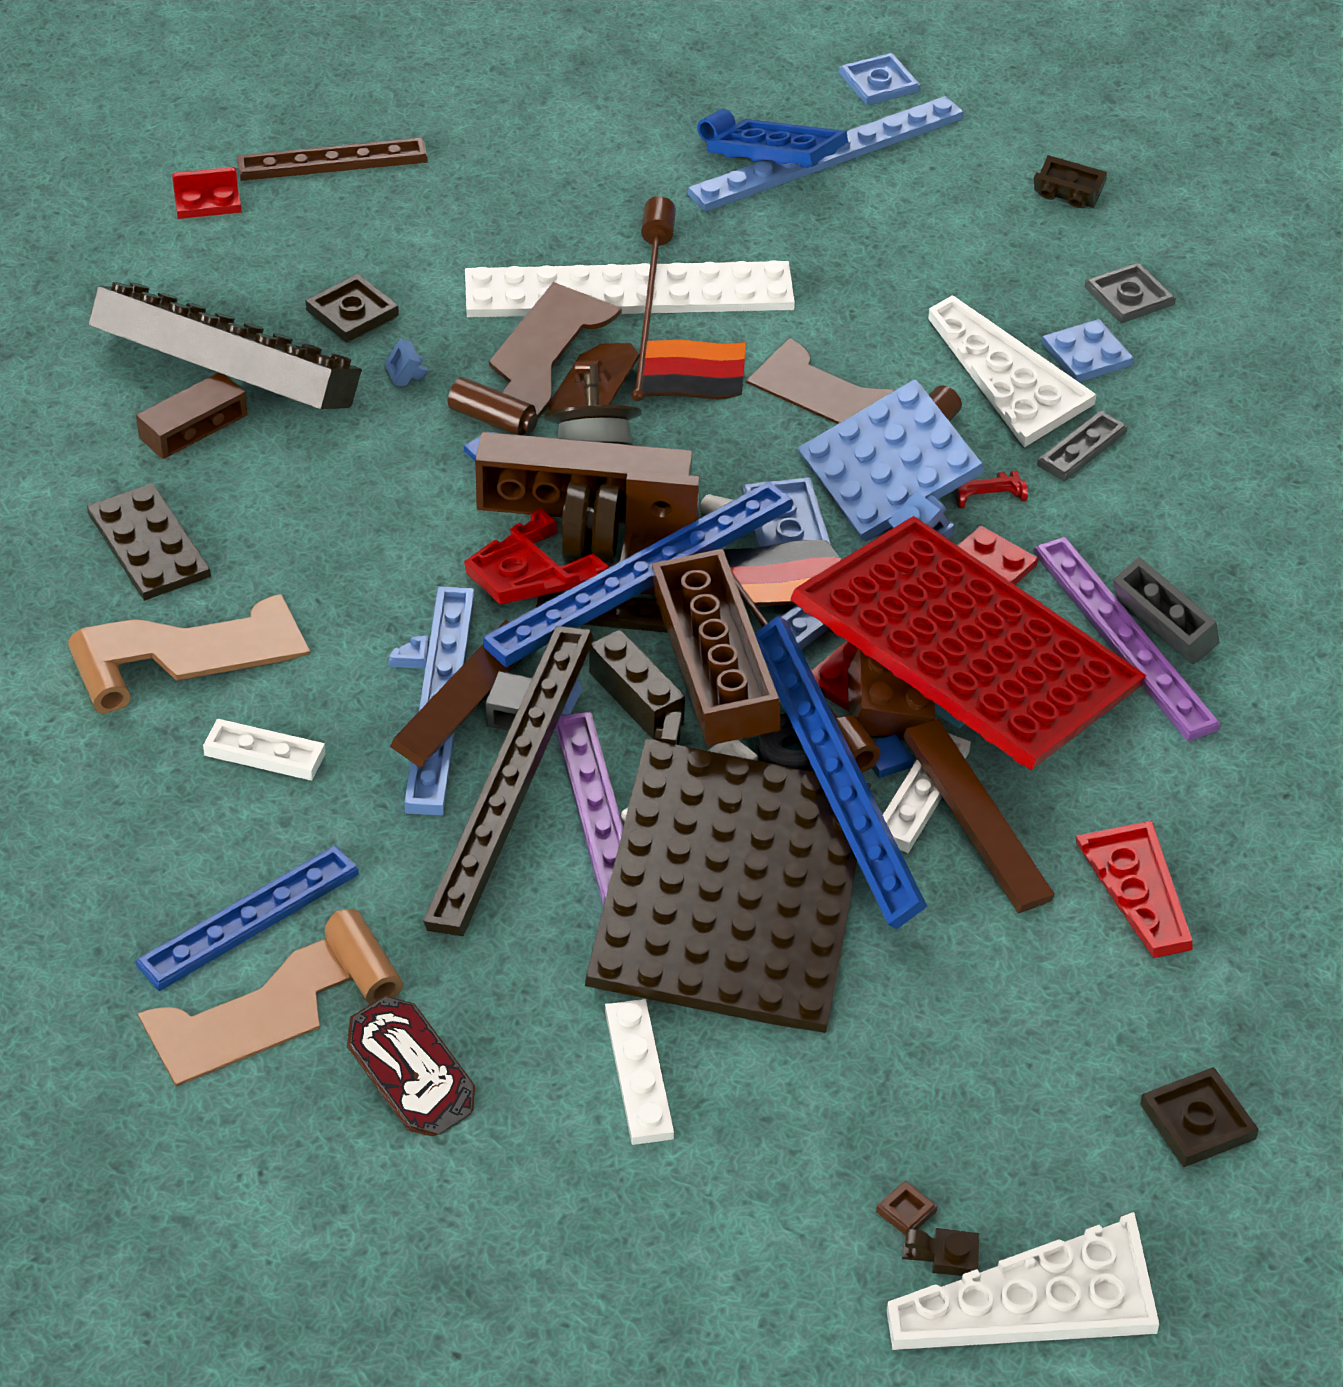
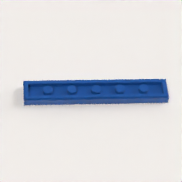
(246, 917)

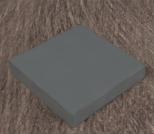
(1130, 292)

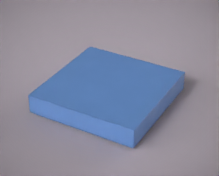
(879, 78)

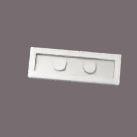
(264, 749)

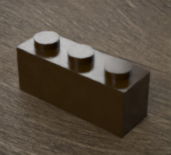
(634, 681)

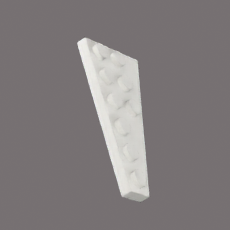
(1047, 1293)

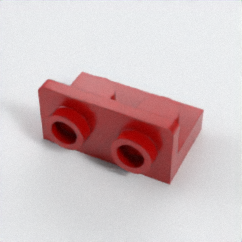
(206, 192)

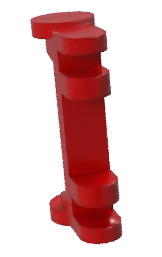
(1000, 484)

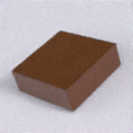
(906, 1208)

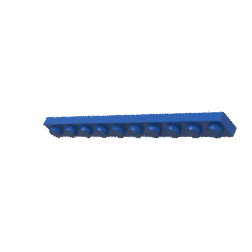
(635, 573)
(840, 775)

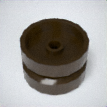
(586, 522)

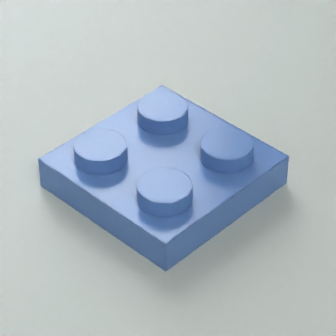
(1087, 350)

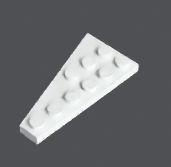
(1016, 380)

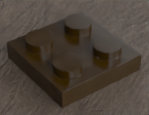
(352, 307)
(1199, 1117)

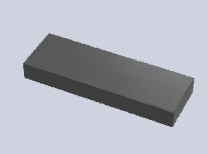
(1082, 445)

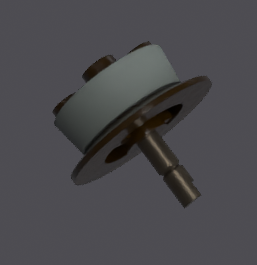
(594, 420)

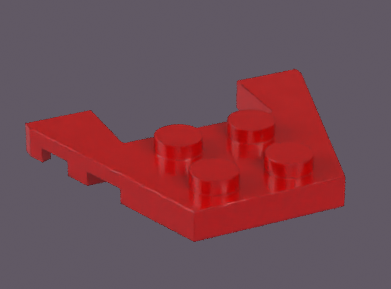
(521, 570)

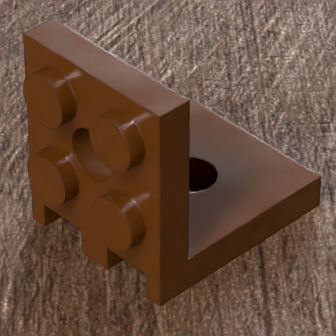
(650, 523)

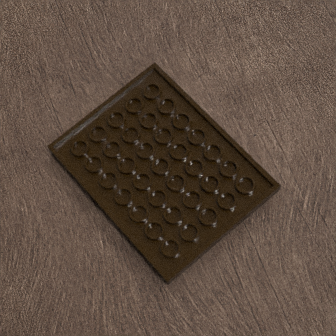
(726, 890)

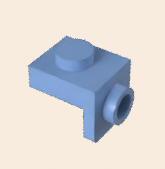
(927, 510)

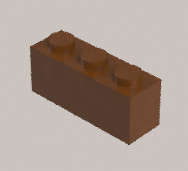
(191, 415)

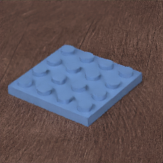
(887, 454)

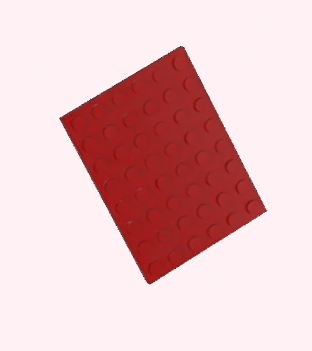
(969, 640)

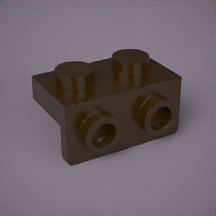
(1070, 182)

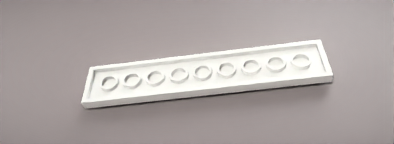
(676, 287)

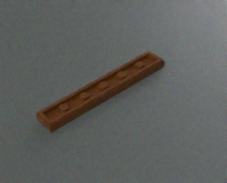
(331, 159)
(449, 707)
(978, 816)

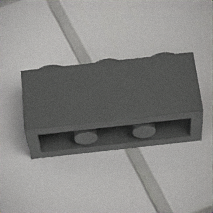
(1166, 611)

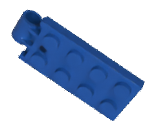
(769, 140)

